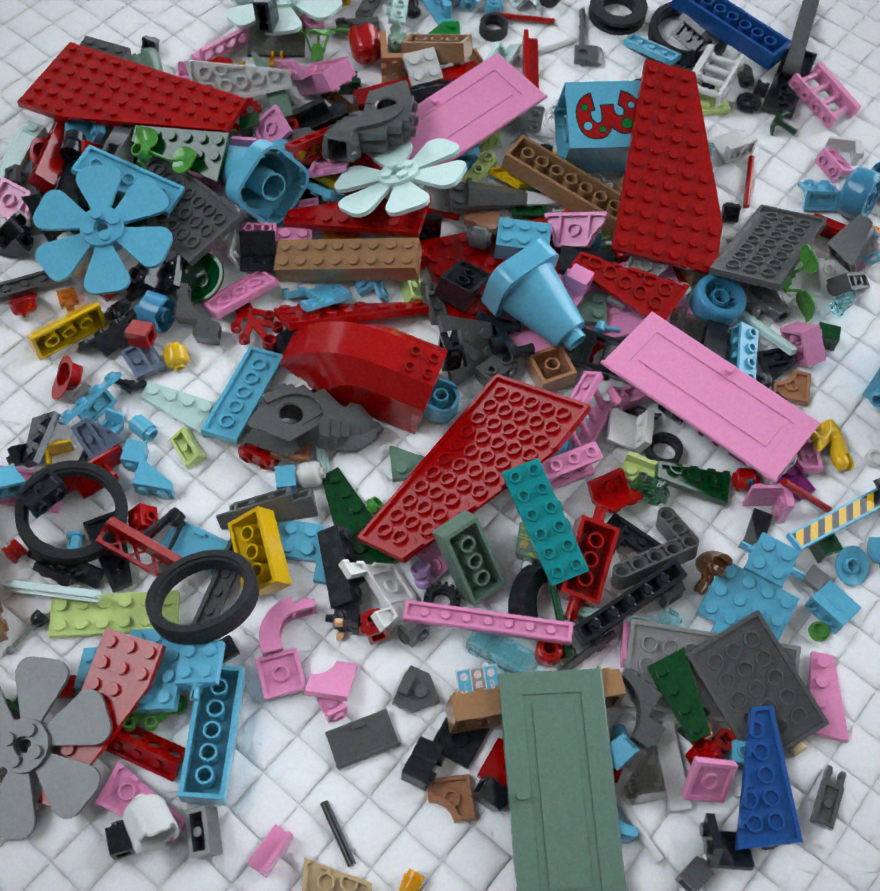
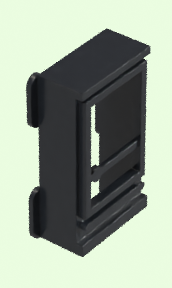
(582, 353)

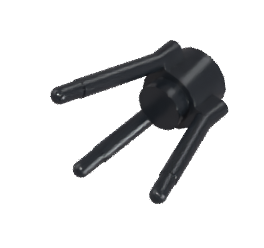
(173, 518)

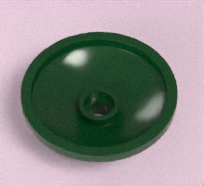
(203, 278)

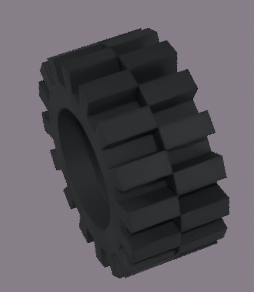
(443, 589)

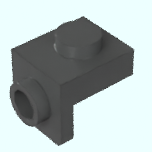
(418, 633)

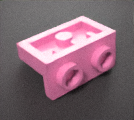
(833, 164)

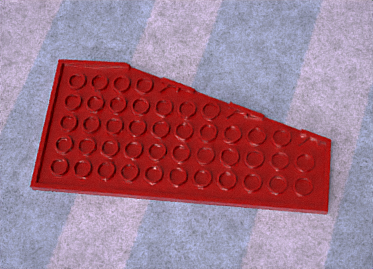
(116, 92)
(668, 183)
(463, 470)

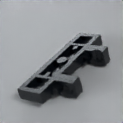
(631, 535)

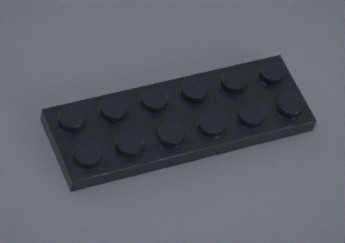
(780, 94)

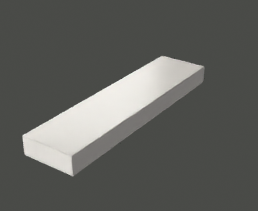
(672, 769)

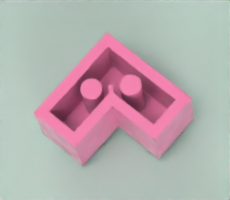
(578, 283)
(808, 340)

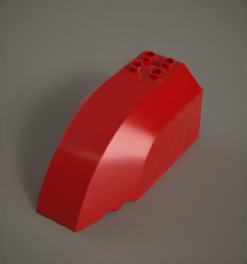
(369, 367)

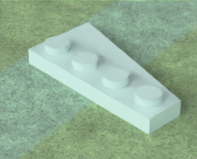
(179, 405)

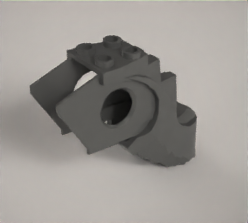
(373, 128)
(318, 419)

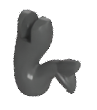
(772, 304)

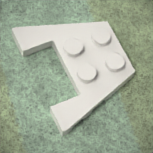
(386, 584)

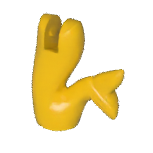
(830, 433)

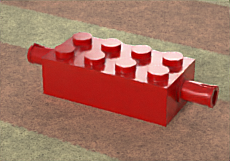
(597, 546)

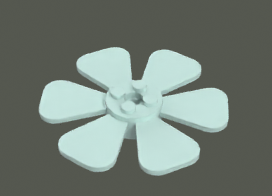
(288, 11)
(400, 178)

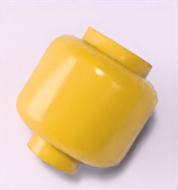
(176, 356)

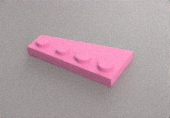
(826, 691)
(122, 788)

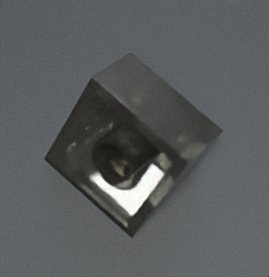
(646, 780)

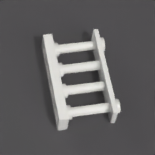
(703, 66)

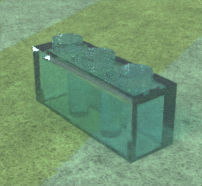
(501, 650)

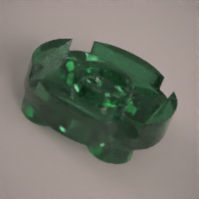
(652, 489)

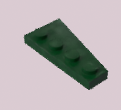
(699, 482)
(680, 692)

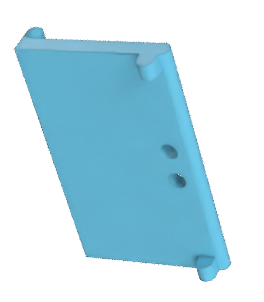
(192, 541)

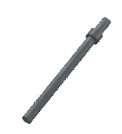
(597, 646)

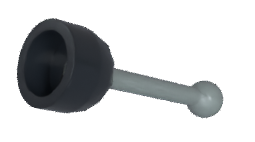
(38, 620)

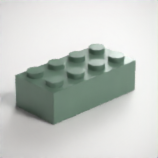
(469, 557)

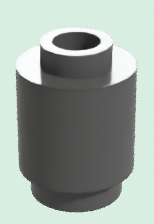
(746, 77)

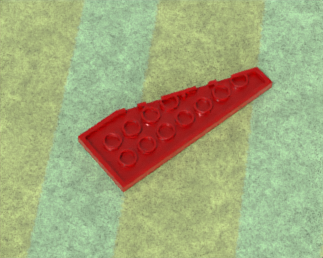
(331, 218)

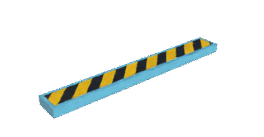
(835, 520)

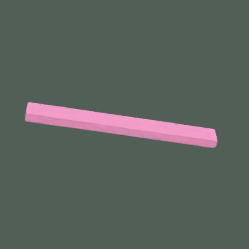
(488, 622)

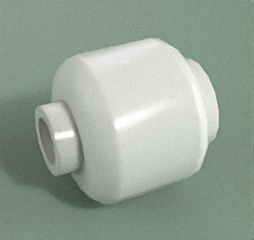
(310, 474)

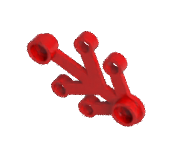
(269, 341)

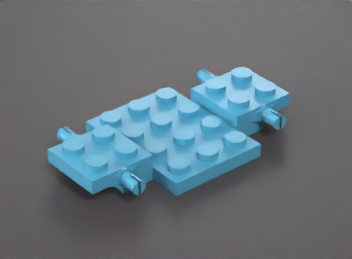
(754, 587)
(180, 670)

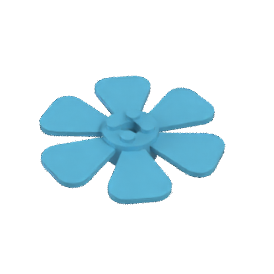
(102, 229)

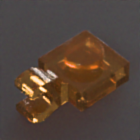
(68, 298)

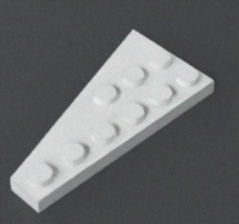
(239, 79)

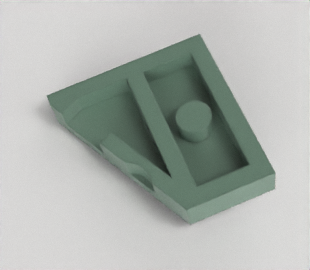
(594, 308)
(402, 463)

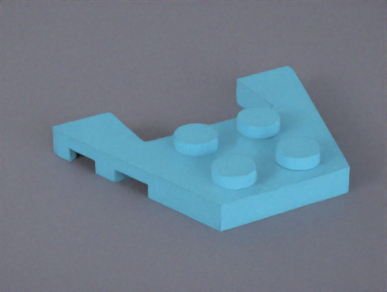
(319, 296)
(302, 544)

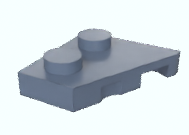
(95, 437)

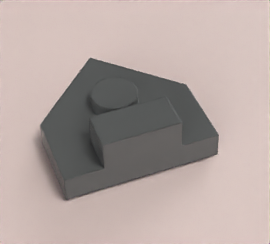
(416, 691)

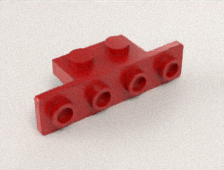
(88, 487)

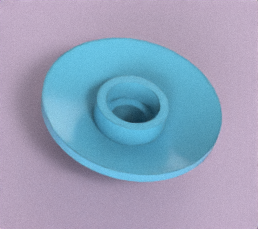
(852, 565)

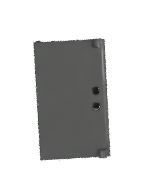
(371, 737)

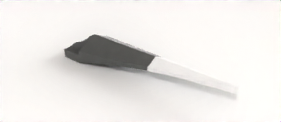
(480, 196)

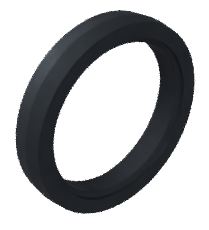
(654, 35)
(84, 554)
(216, 627)

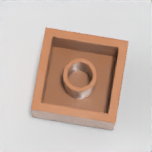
(551, 369)

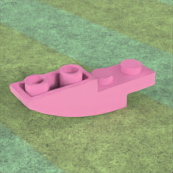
(280, 232)

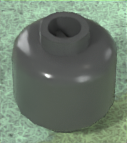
(479, 237)

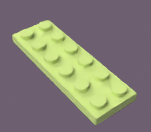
(114, 611)

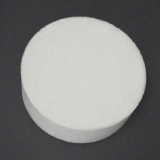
(872, 458)

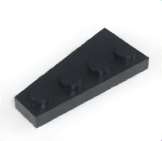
(115, 567)

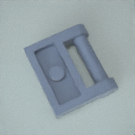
(139, 363)

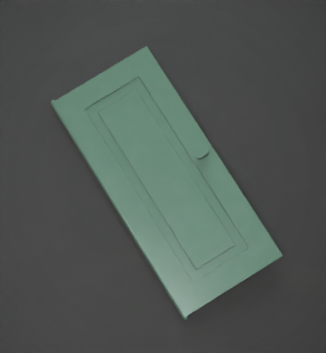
(560, 781)

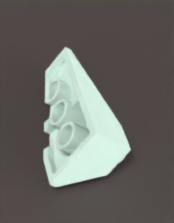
(19, 146)

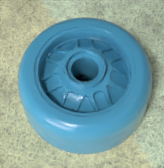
(859, 193)
(718, 299)

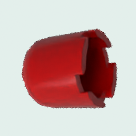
(364, 43)

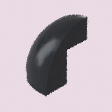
(16, 236)

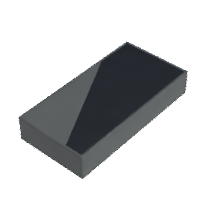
(758, 523)

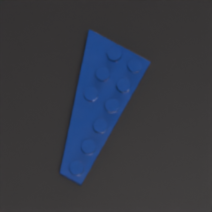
(766, 798)

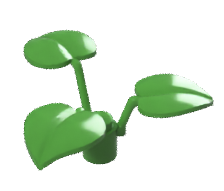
(317, 50)
(147, 138)
(803, 299)

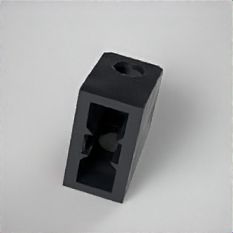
(265, 12)

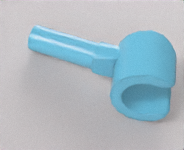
(601, 326)

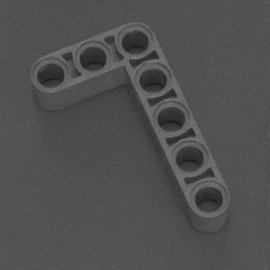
(680, 544)

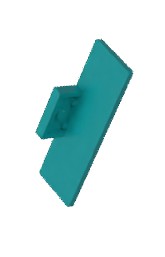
(545, 521)

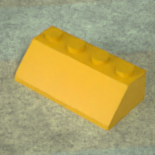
(66, 330)
(258, 540)

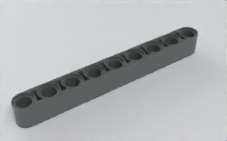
(800, 37)

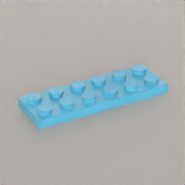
(130, 173)
(242, 395)

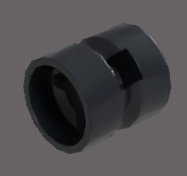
(71, 145)

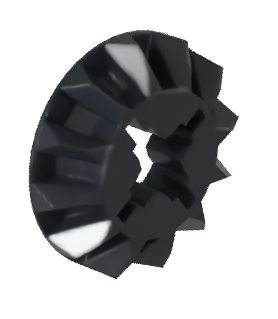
(743, 98)
(117, 309)

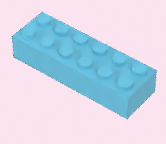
(213, 740)

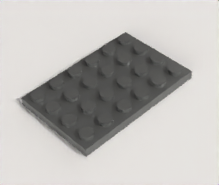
(750, 669)

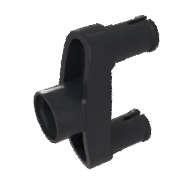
(503, 343)

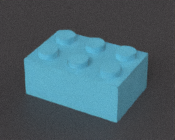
(517, 234)

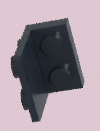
(257, 250)

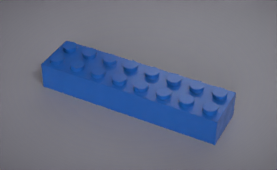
(737, 29)

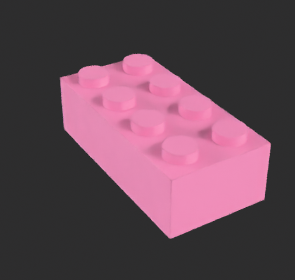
(327, 76)

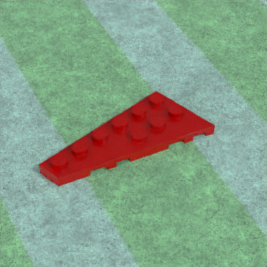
(633, 287)

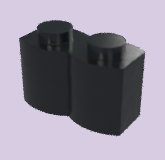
(423, 763)

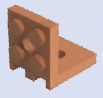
(390, 62)

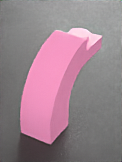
(626, 397)
(278, 618)

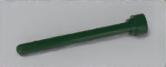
(568, 650)

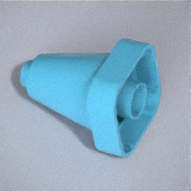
(264, 180)
(535, 296)

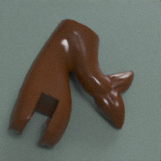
(710, 564)

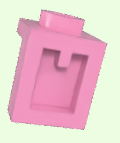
(332, 709)

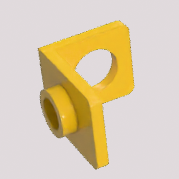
(56, 448)

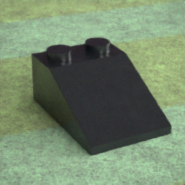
(461, 285)

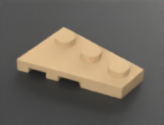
(324, 878)

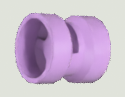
(422, 574)

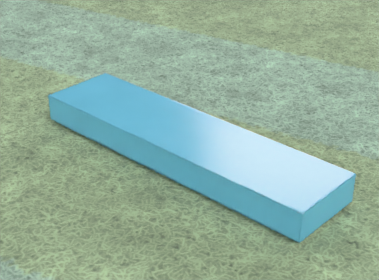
(652, 49)

